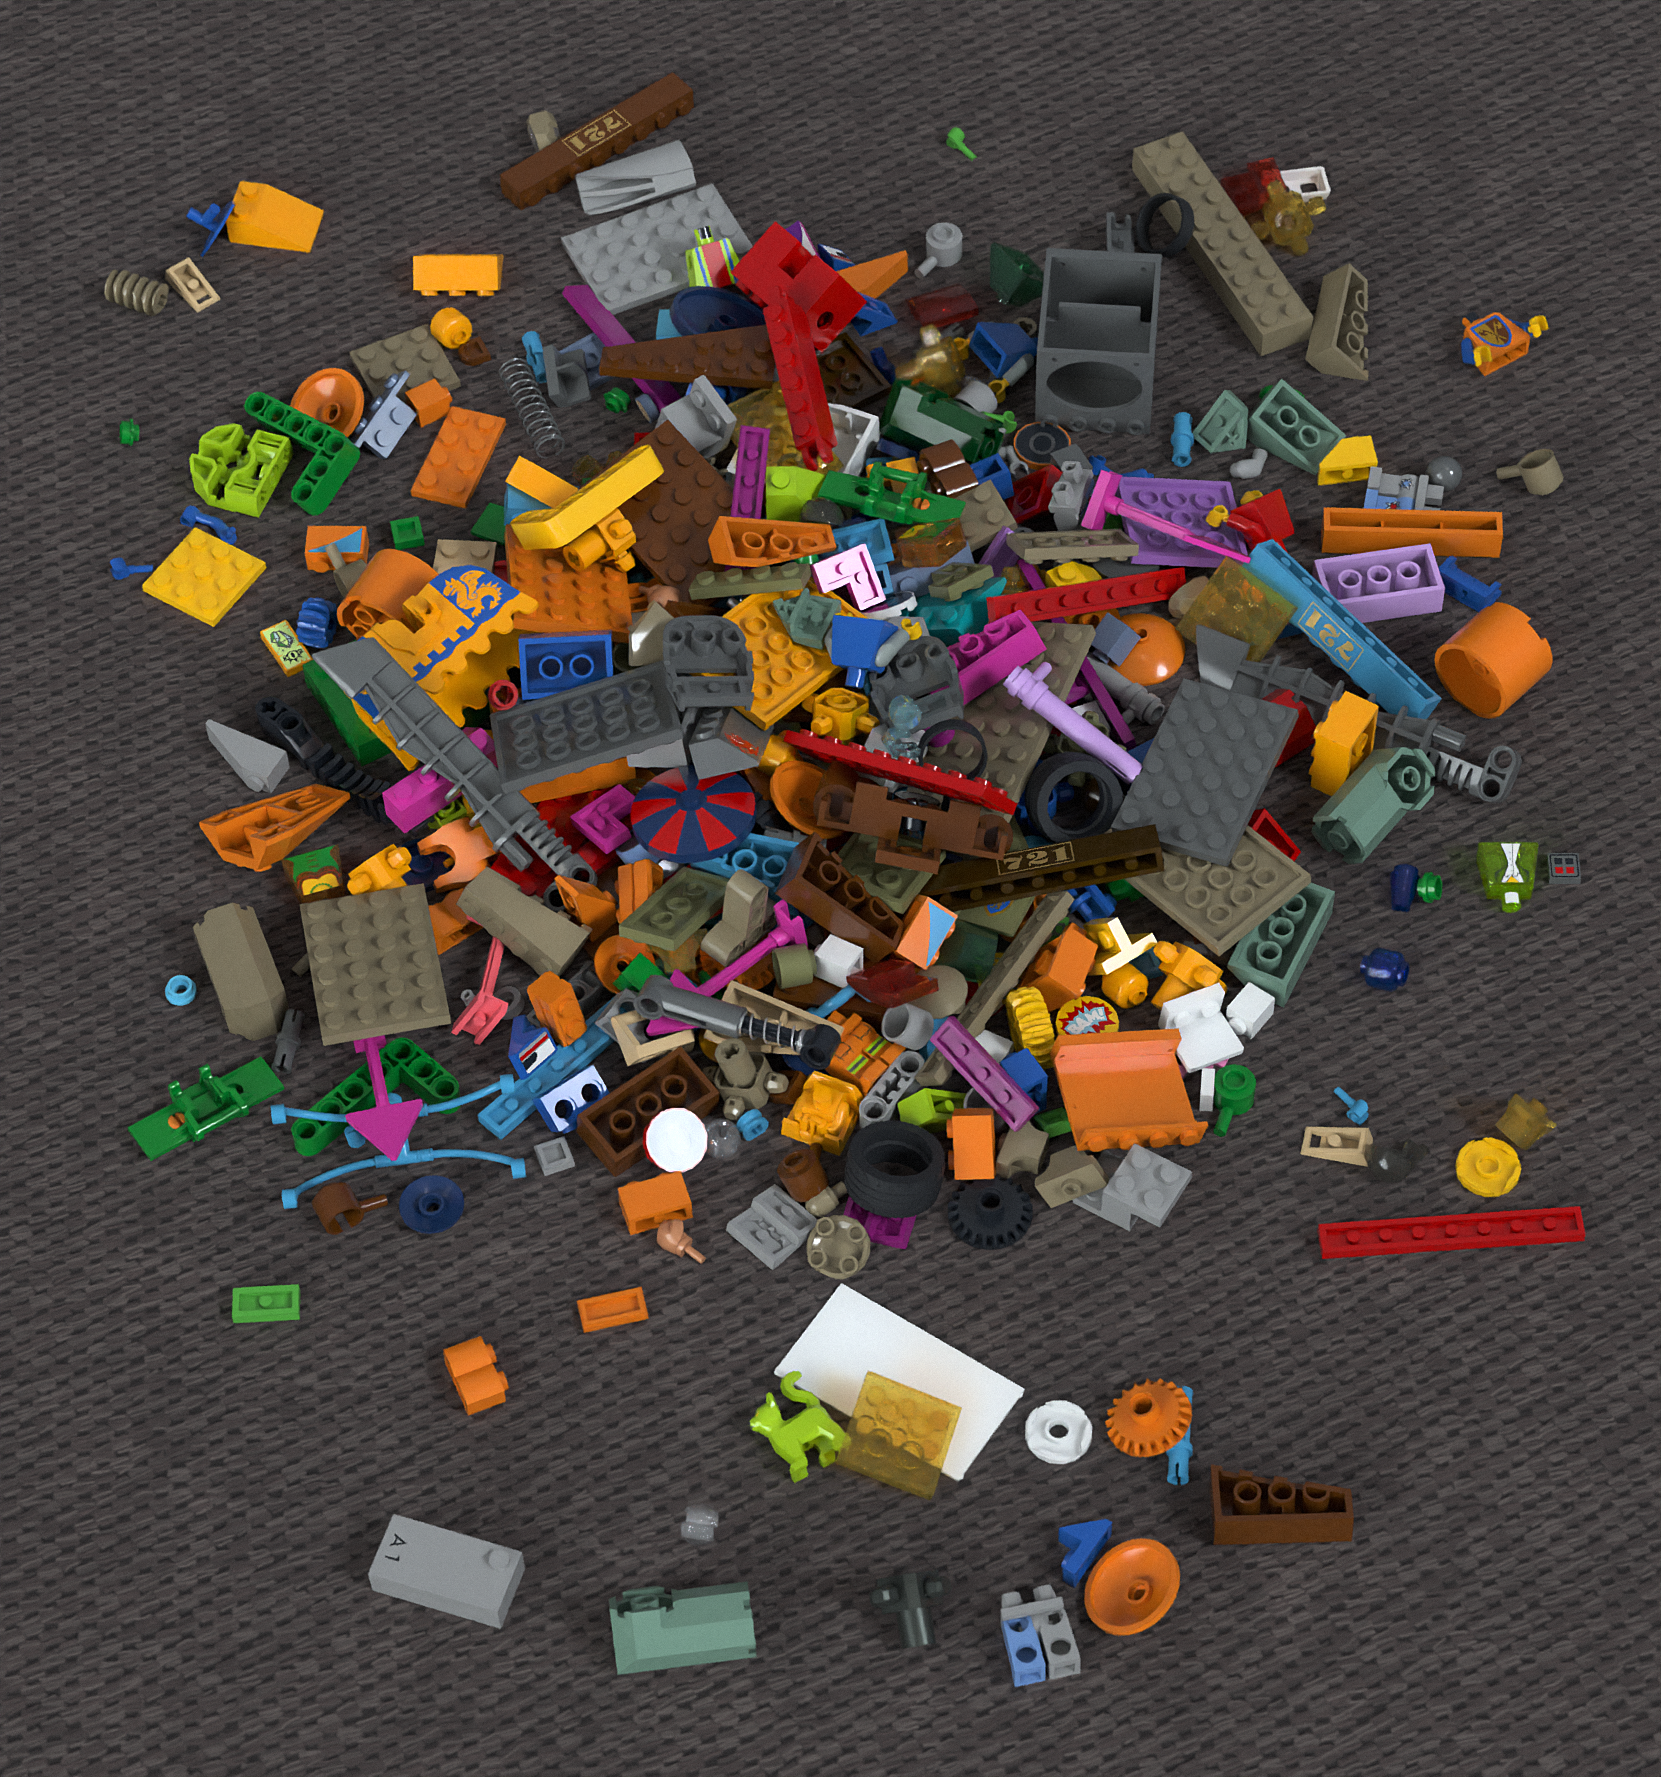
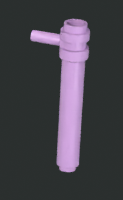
(1036, 696)

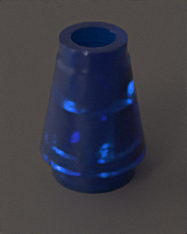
(1403, 886)

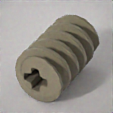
(136, 292)

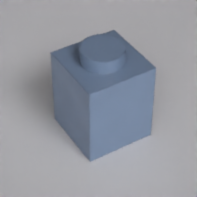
(1113, 640)

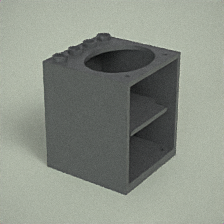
(1098, 340)

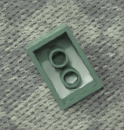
(1292, 428)

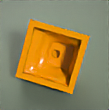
(824, 1113)

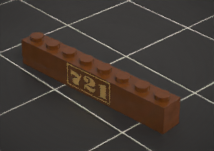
(597, 141)

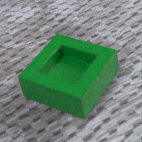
(407, 533)

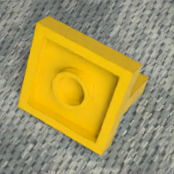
(1114, 945)

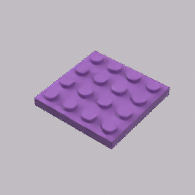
(1183, 504)

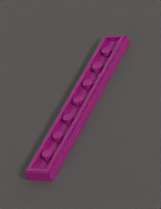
(612, 334)
(1098, 691)

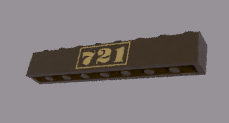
(1047, 869)

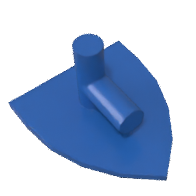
(207, 220)

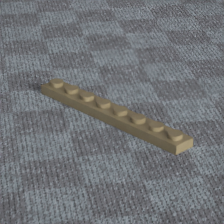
(1001, 980)

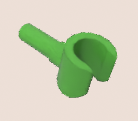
(955, 140)
(1007, 419)

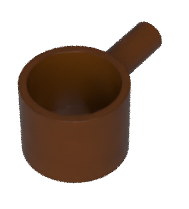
(803, 1173)
(339, 1198)

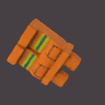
(861, 1054)

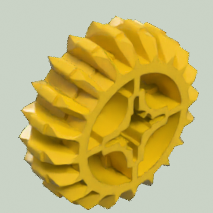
(1030, 1024)

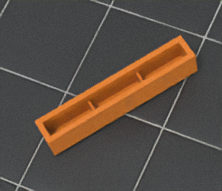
(1383, 529)

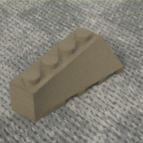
(1340, 325)

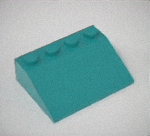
(957, 617)

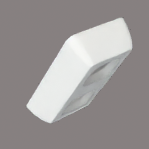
(1315, 175)

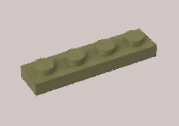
(750, 581)

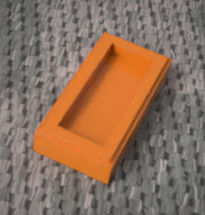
(612, 1309)

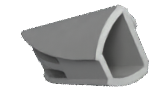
(636, 179)

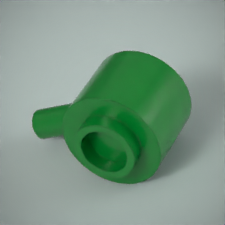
(1232, 1094)

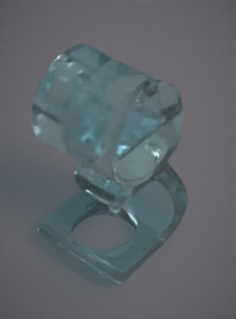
(904, 715)

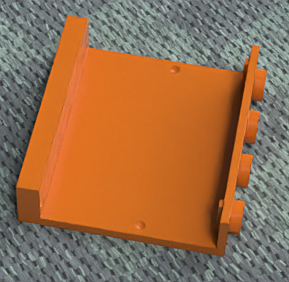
(1124, 1090)

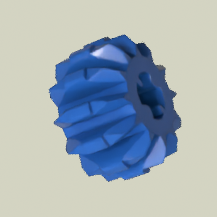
(317, 622)

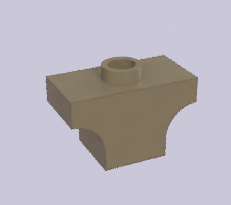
(1021, 1151)
(1070, 1177)

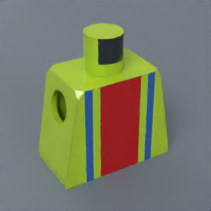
(710, 261)

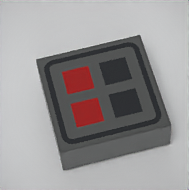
(1563, 868)

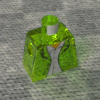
(1507, 871)

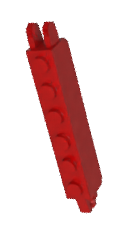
(800, 379)

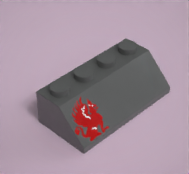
(726, 742)

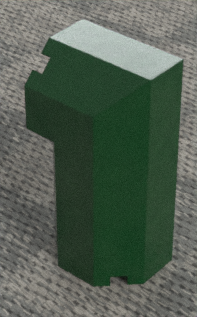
(926, 416)

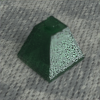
(1014, 275)
(969, 951)

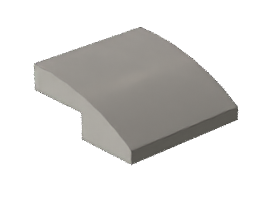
(772, 1226)

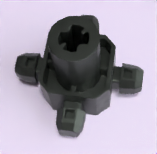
(911, 1600)

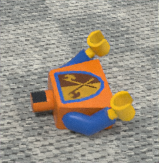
(1497, 340)

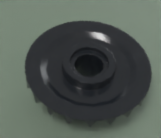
(990, 1227)

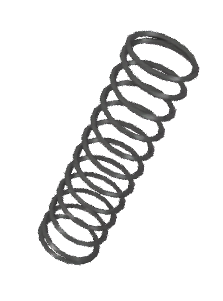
(508, 379)

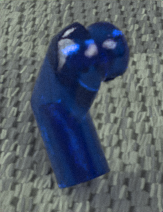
(882, 364)

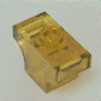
(683, 957)
(1525, 1121)

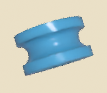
(752, 1124)

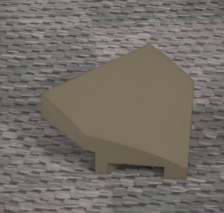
(647, 636)

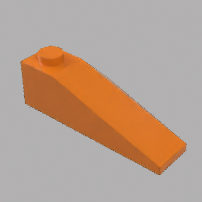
(767, 542)

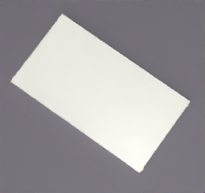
(861, 1336)

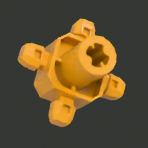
(603, 542)
(840, 714)
(381, 871)
(1185, 972)

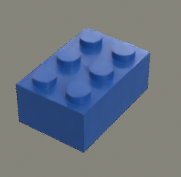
(563, 661)

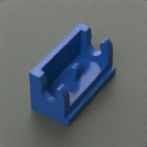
(1467, 588)

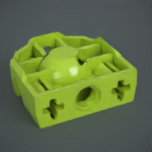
(241, 490)

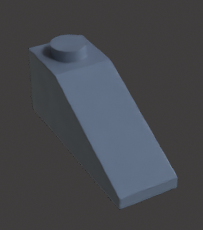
(919, 578)

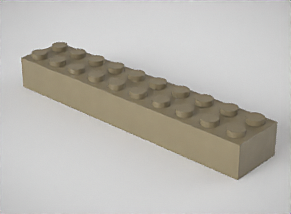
(1224, 245)

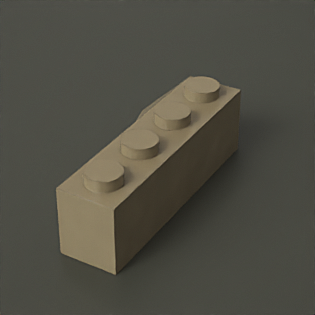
(523, 923)

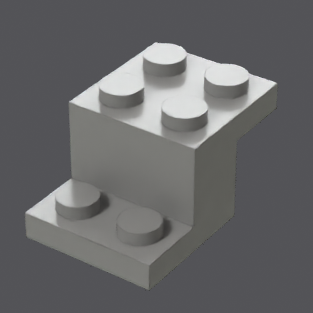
(701, 418)
(1136, 1187)

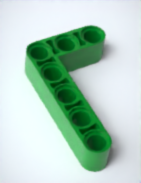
(333, 450)
(359, 1084)

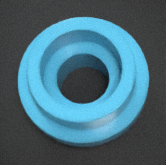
(180, 982)

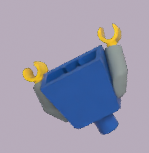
(1003, 350)
(866, 644)

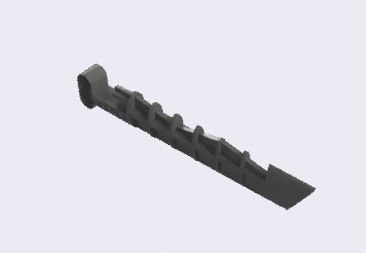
(1225, 666)
(442, 746)

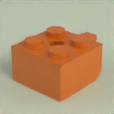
(1061, 967)

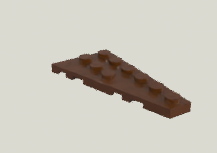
(725, 357)

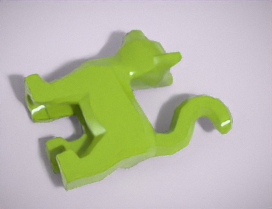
(800, 1433)

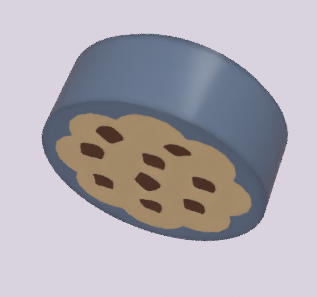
(647, 407)

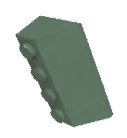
(1282, 944)

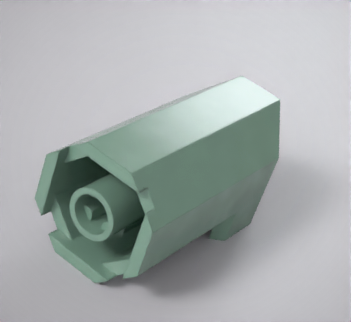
(1374, 801)
(681, 1628)

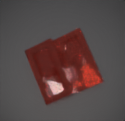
(1249, 189)
(943, 306)
(892, 983)

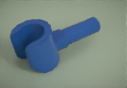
(121, 570)

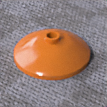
(331, 398)
(1156, 653)
(793, 794)
(1123, 1577)

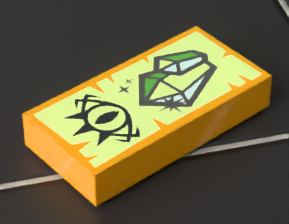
(286, 647)

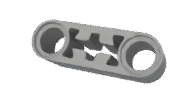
(893, 1079)

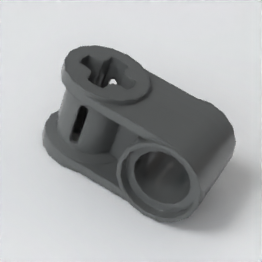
(588, 988)

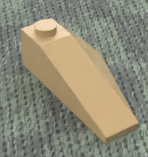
(776, 1011)

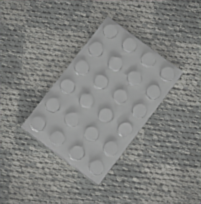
(644, 251)

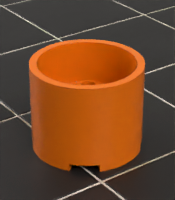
(382, 590)
(1493, 660)

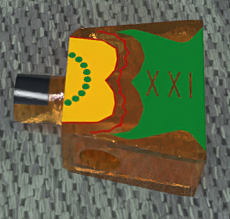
(930, 543)
(315, 875)

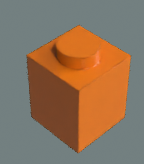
(429, 402)

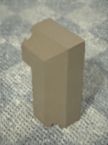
(242, 971)

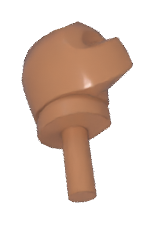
(661, 594)
(674, 1239)

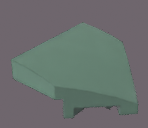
(1224, 425)
(807, 617)

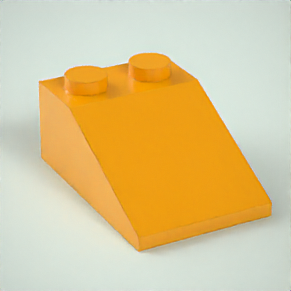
(272, 218)

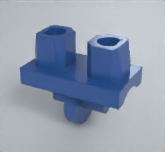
(1091, 902)

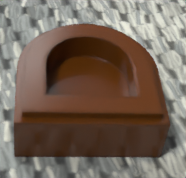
(474, 352)

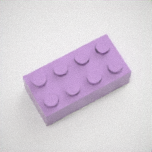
(1384, 582)

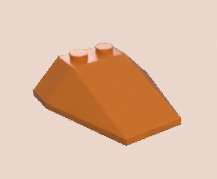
(271, 827)

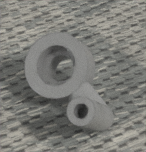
(507, 994)

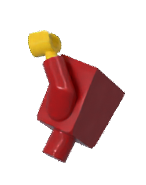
(1257, 518)

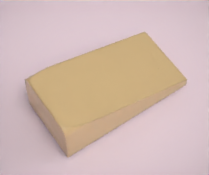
(191, 284)
(1339, 1144)

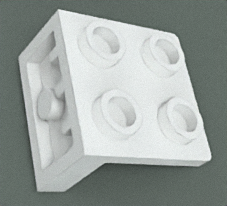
(1203, 1028)

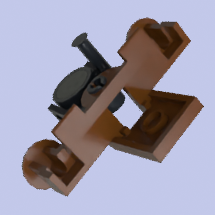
(950, 828)

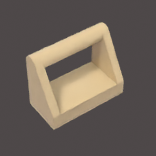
(637, 1053)

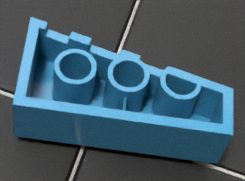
(760, 857)

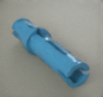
(1180, 1453)

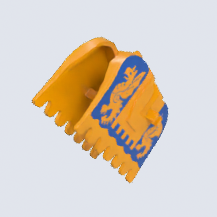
(458, 646)

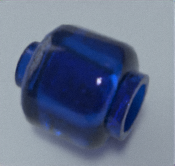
(1385, 969)

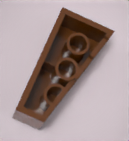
(837, 900)
(1277, 1511)

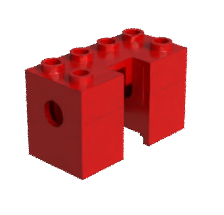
(812, 283)

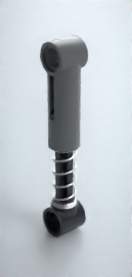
(661, 998)

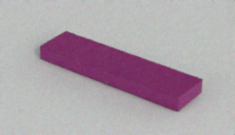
(984, 1073)

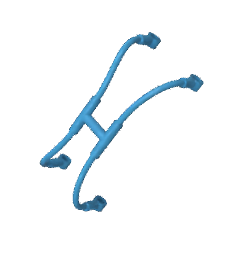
(506, 1084)

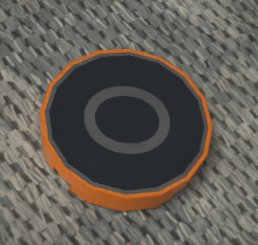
(1036, 443)

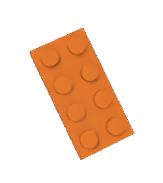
(458, 457)

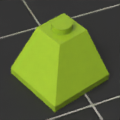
(789, 490)

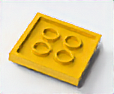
(204, 576)

